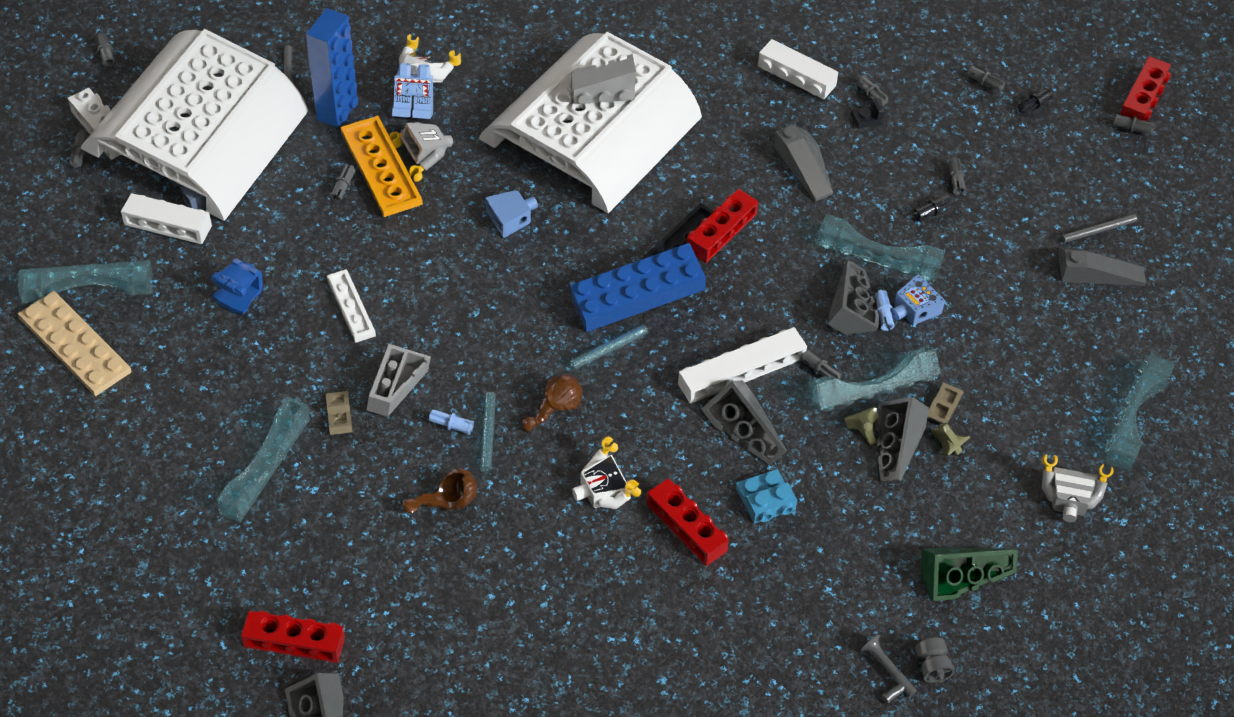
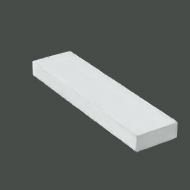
(351, 306)

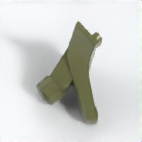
(864, 422)
(949, 441)

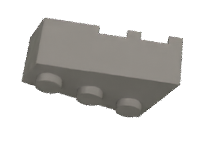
(605, 83)
(396, 378)

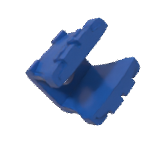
(238, 286)

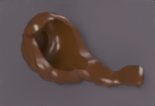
(560, 394)
(454, 492)

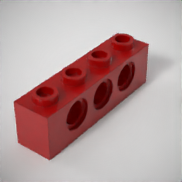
(1146, 88)
(722, 225)
(675, 517)
(279, 641)

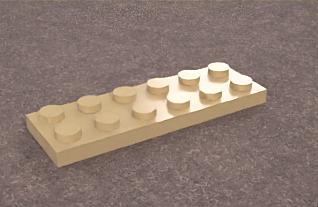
(74, 343)

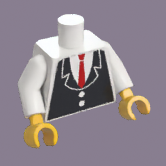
(437, 67)
(604, 481)

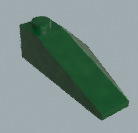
(959, 570)

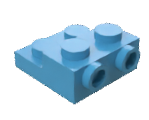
(766, 496)

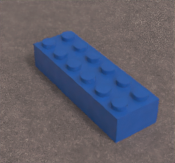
(332, 67)
(638, 287)

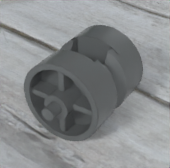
(934, 660)

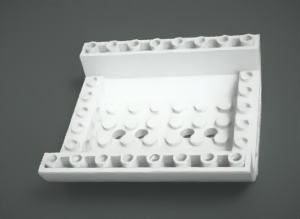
(230, 127)
(607, 142)

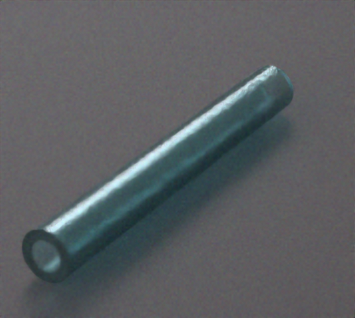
(608, 347)
(488, 432)

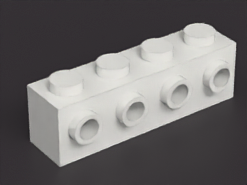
(797, 69)
(90, 112)
(166, 218)

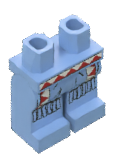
(415, 85)

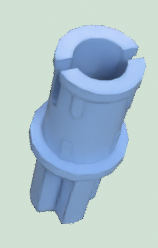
(884, 310)
(451, 421)

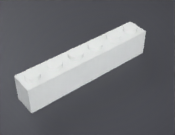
(741, 364)

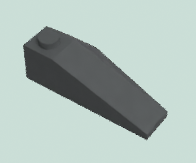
(804, 159)
(1090, 267)
(852, 305)
(742, 417)
(899, 432)
(316, 696)

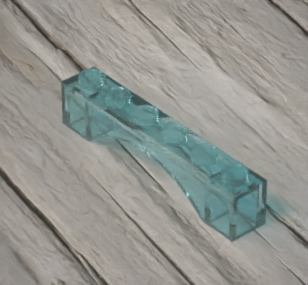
(841, 237)
(130, 277)
(914, 366)
(1127, 442)
(244, 489)

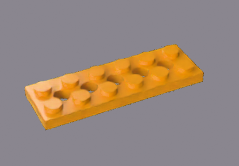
(375, 175)

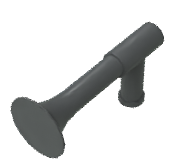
(903, 683)

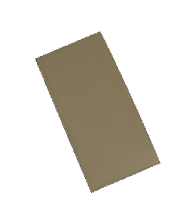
(944, 403)
(338, 412)

